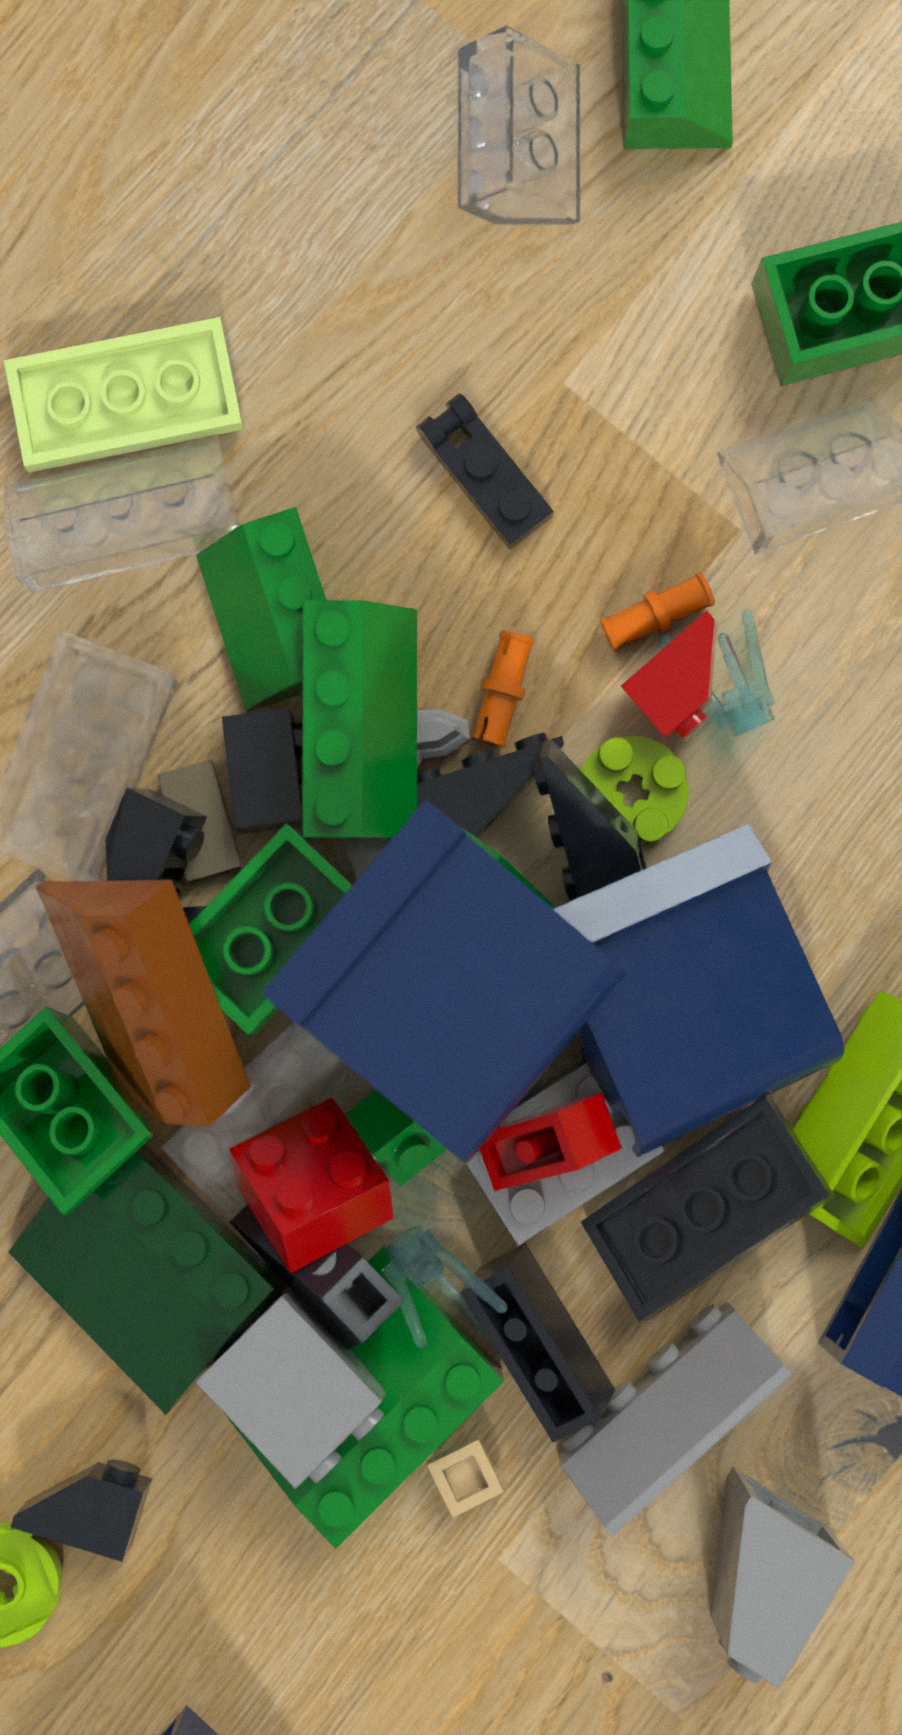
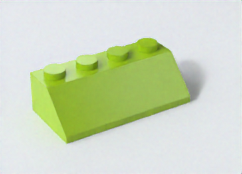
(857, 1124)

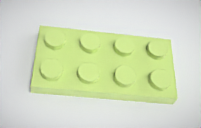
(123, 394)

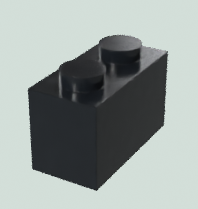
(264, 769)

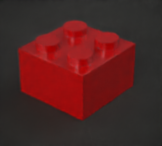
(312, 1184)

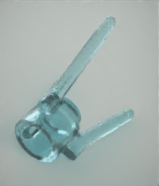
(745, 704)
(418, 1258)

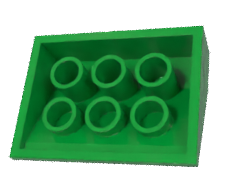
(424, 1403)

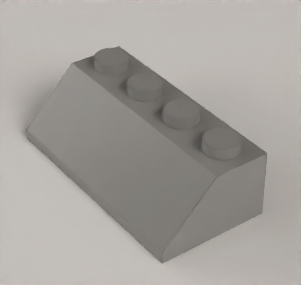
(670, 1415)

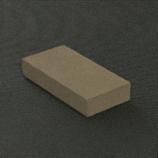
(200, 790)

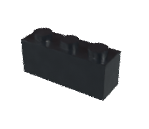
(541, 1344)

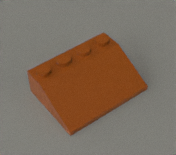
(148, 995)

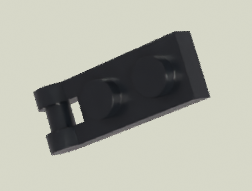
(485, 472)

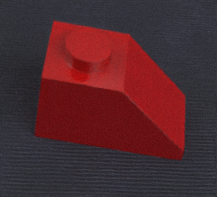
(678, 680)
(550, 1142)

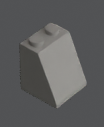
(294, 1390)
(771, 1579)

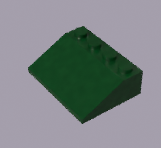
(149, 1275)

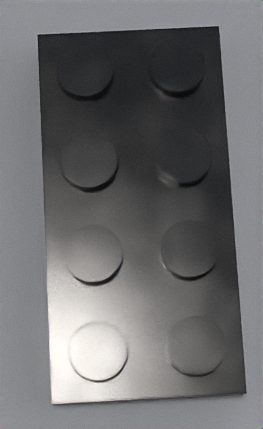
(706, 1208)

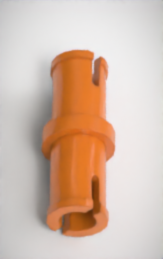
(657, 611)
(502, 688)

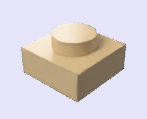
(465, 1476)

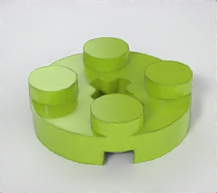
(660, 775)
(37, 1587)

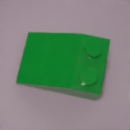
(65, 1109)

